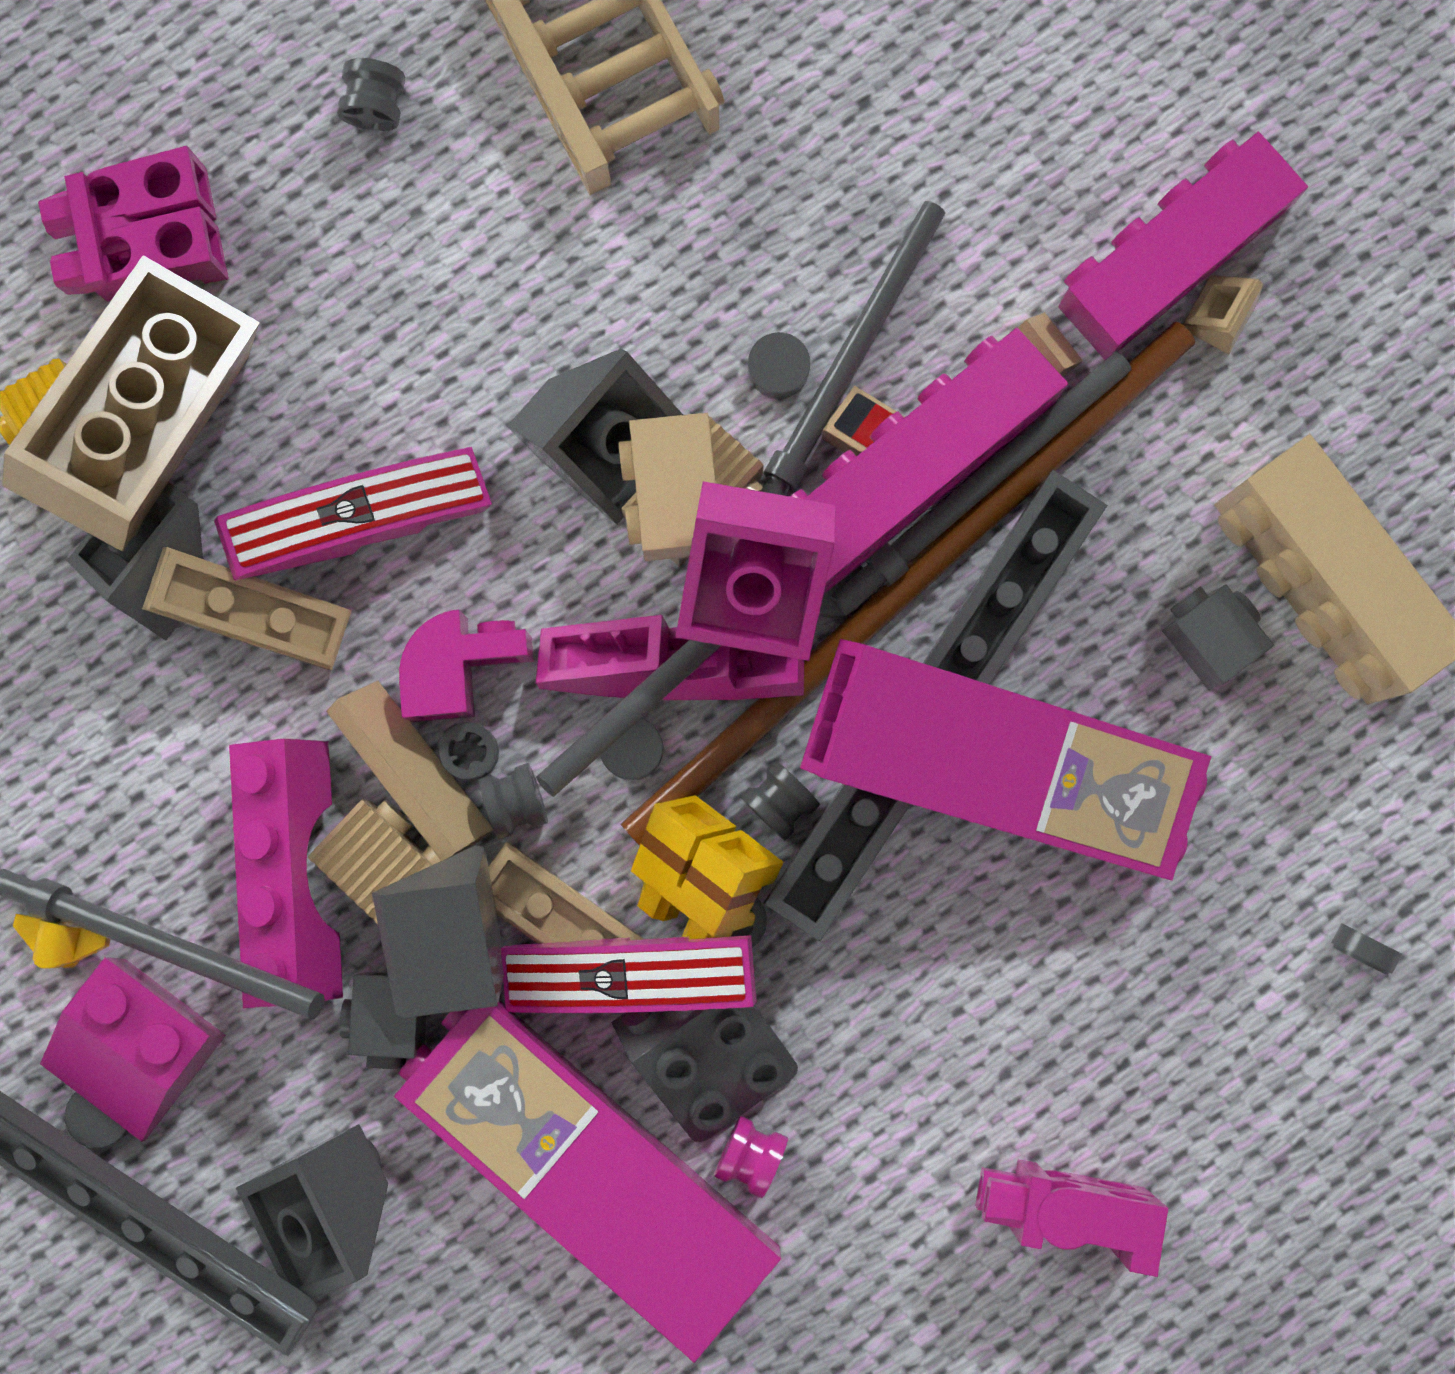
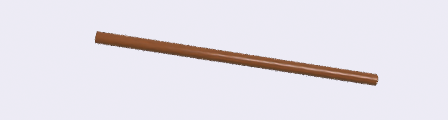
(923, 571)

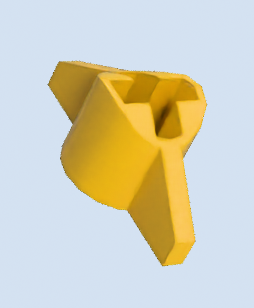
(57, 943)

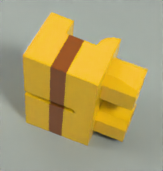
(702, 868)

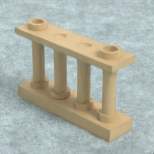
(566, 95)

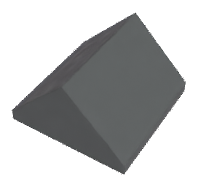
(442, 937)

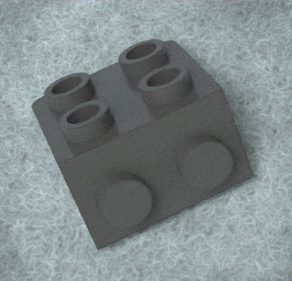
(706, 1062)

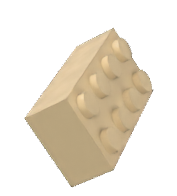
(129, 404)
(1340, 574)

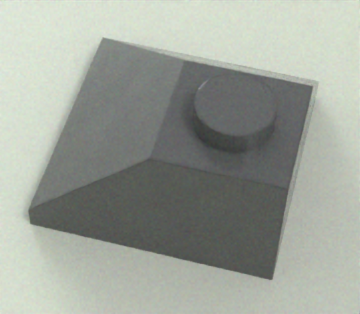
(582, 418)
(127, 575)
(320, 1212)

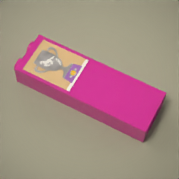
(1004, 760)
(589, 1174)

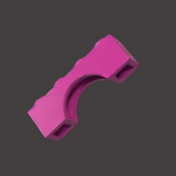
(276, 800)

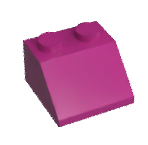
(756, 571)
(129, 1046)

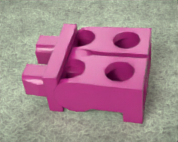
(134, 210)
(1075, 1212)

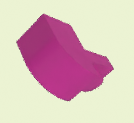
(439, 660)

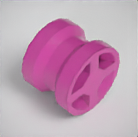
(751, 1157)

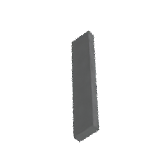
(152, 1229)

